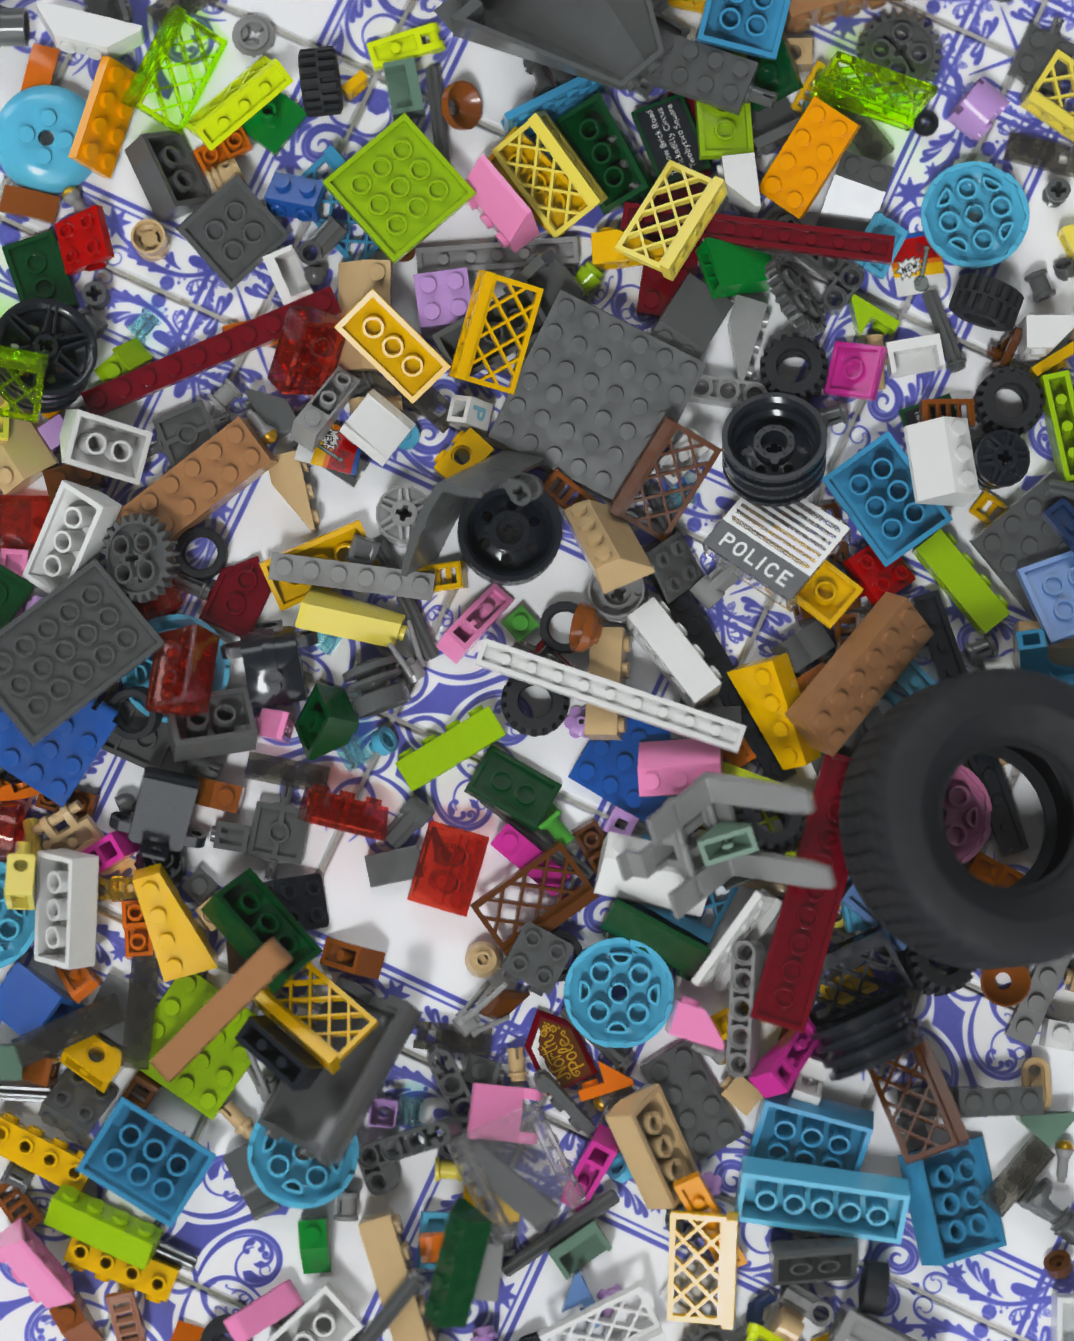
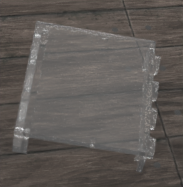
(517, 1172)

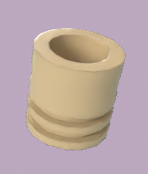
(225, 170)

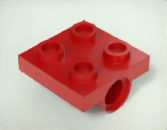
(84, 241)
(874, 577)

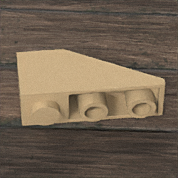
(291, 484)

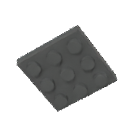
(232, 231)

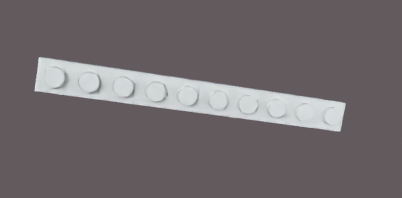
(610, 695)

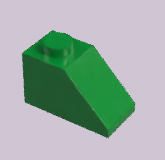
(314, 1244)

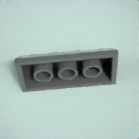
(447, 338)

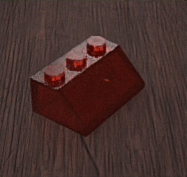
(306, 351)
(183, 672)
(344, 812)
(448, 868)

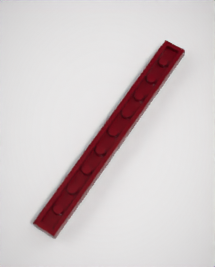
(779, 235)
(200, 356)

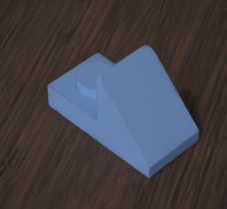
(578, 1293)

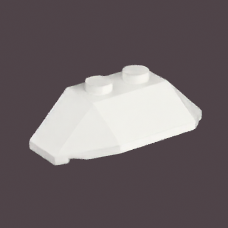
(89, 33)

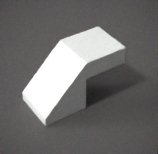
(810, 1080)

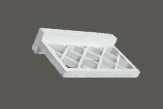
(751, 923)
(647, 1331)

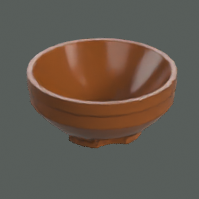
(467, 105)
(585, 628)
(1014, 993)

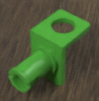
(556, 826)

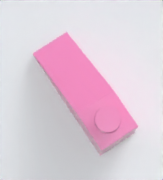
(474, 623)
(275, 725)

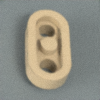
(1042, 1078)

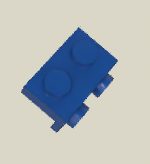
(294, 196)

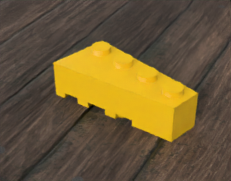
(768, 692)
(175, 935)

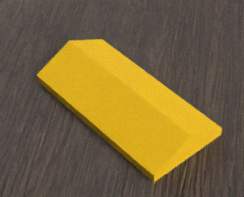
(543, 179)
(392, 346)
(330, 546)
(828, 594)

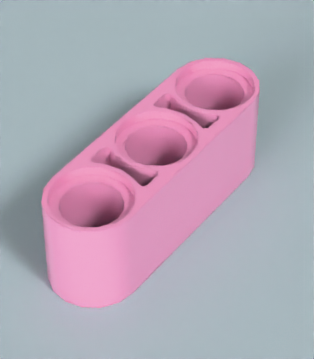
(263, 1311)

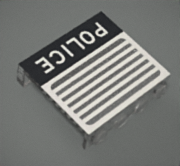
(775, 546)

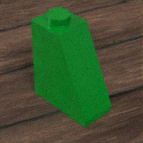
(732, 268)

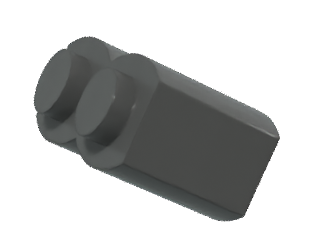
(806, 646)

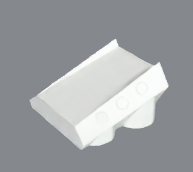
(377, 427)

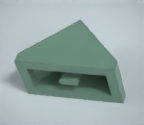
(726, 842)
(1047, 1126)

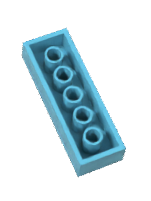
(822, 1199)

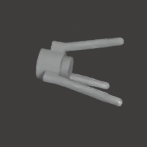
(411, 669)
(467, 1018)
(264, 1084)

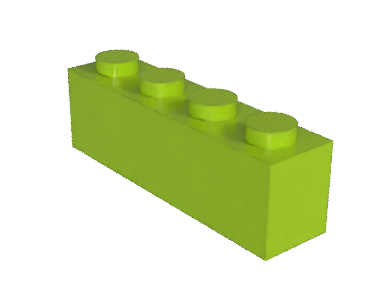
(1060, 420)
(961, 582)
(450, 748)
(103, 1226)

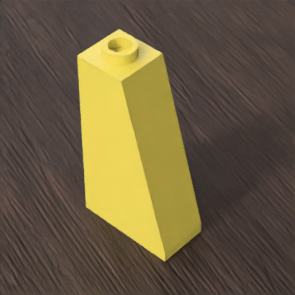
(349, 618)

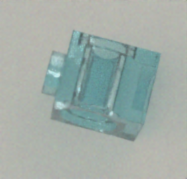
(354, 753)

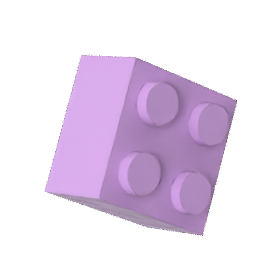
(441, 298)

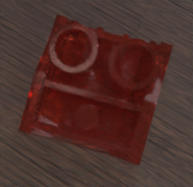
(22, 520)

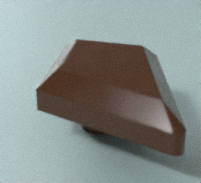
(1005, 349)
(504, 1003)

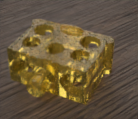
(116, 889)

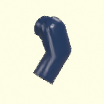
(756, 1307)

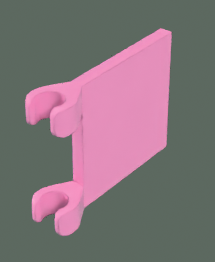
(495, 1101)

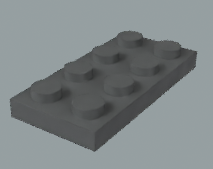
(693, 1100)

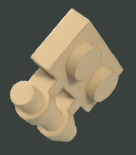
(77, 836)

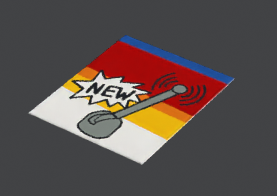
(917, 267)
(332, 453)

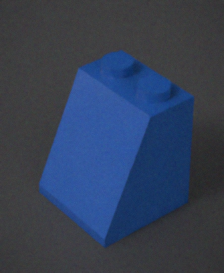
(32, 1000)

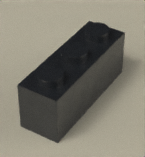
(279, 1052)

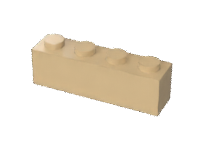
(610, 662)

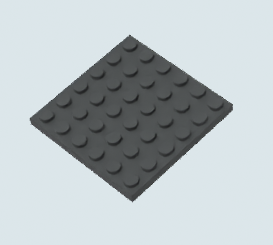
(594, 394)

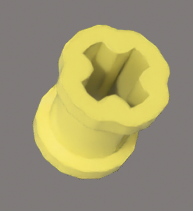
(446, 1170)

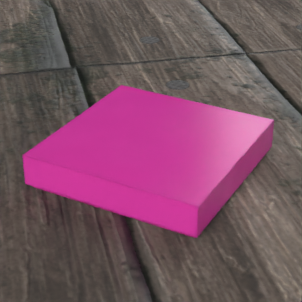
(855, 370)

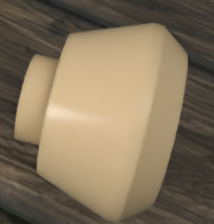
(489, 966)

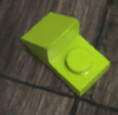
(864, 313)
(125, 359)

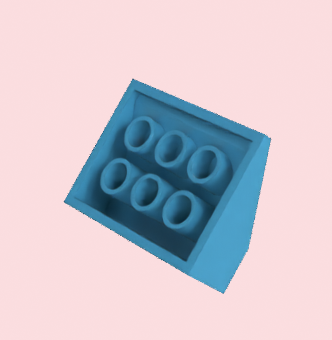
(743, 26)
(880, 500)
(810, 1134)
(146, 1161)
(946, 1204)

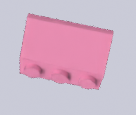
(501, 206)
(673, 765)
(693, 1023)
(35, 1266)

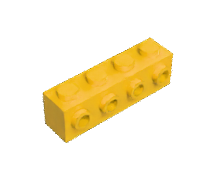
(39, 1153)
(155, 1281)

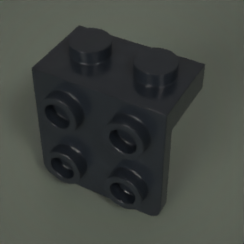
(303, 899)

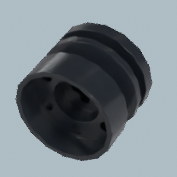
(1000, 473)

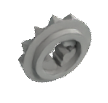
(257, 24)

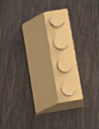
(354, 282)
(23, 456)
(607, 545)
(651, 1145)

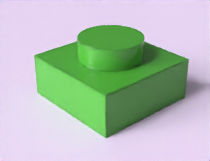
(520, 624)

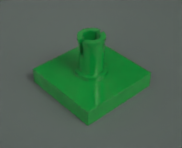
(275, 123)

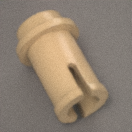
(516, 1064)

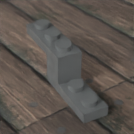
(982, 1102)

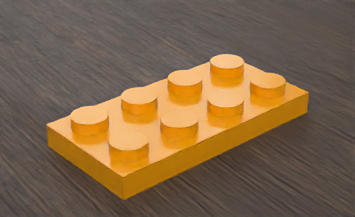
(104, 119)
(808, 157)

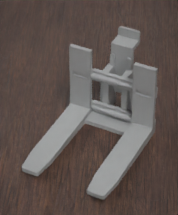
(707, 804)

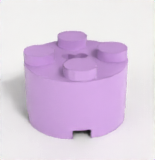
(977, 108)

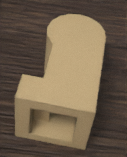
(787, 1324)

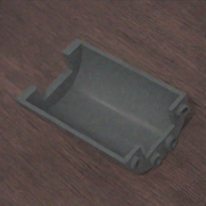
(334, 1107)

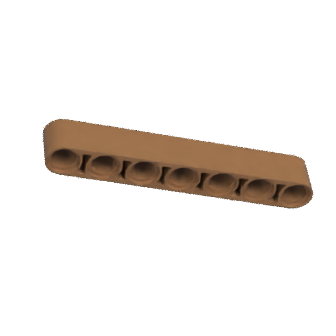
(221, 1010)

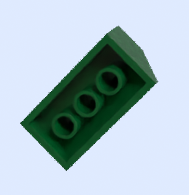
(607, 151)
(253, 915)
(670, 944)
(458, 1266)

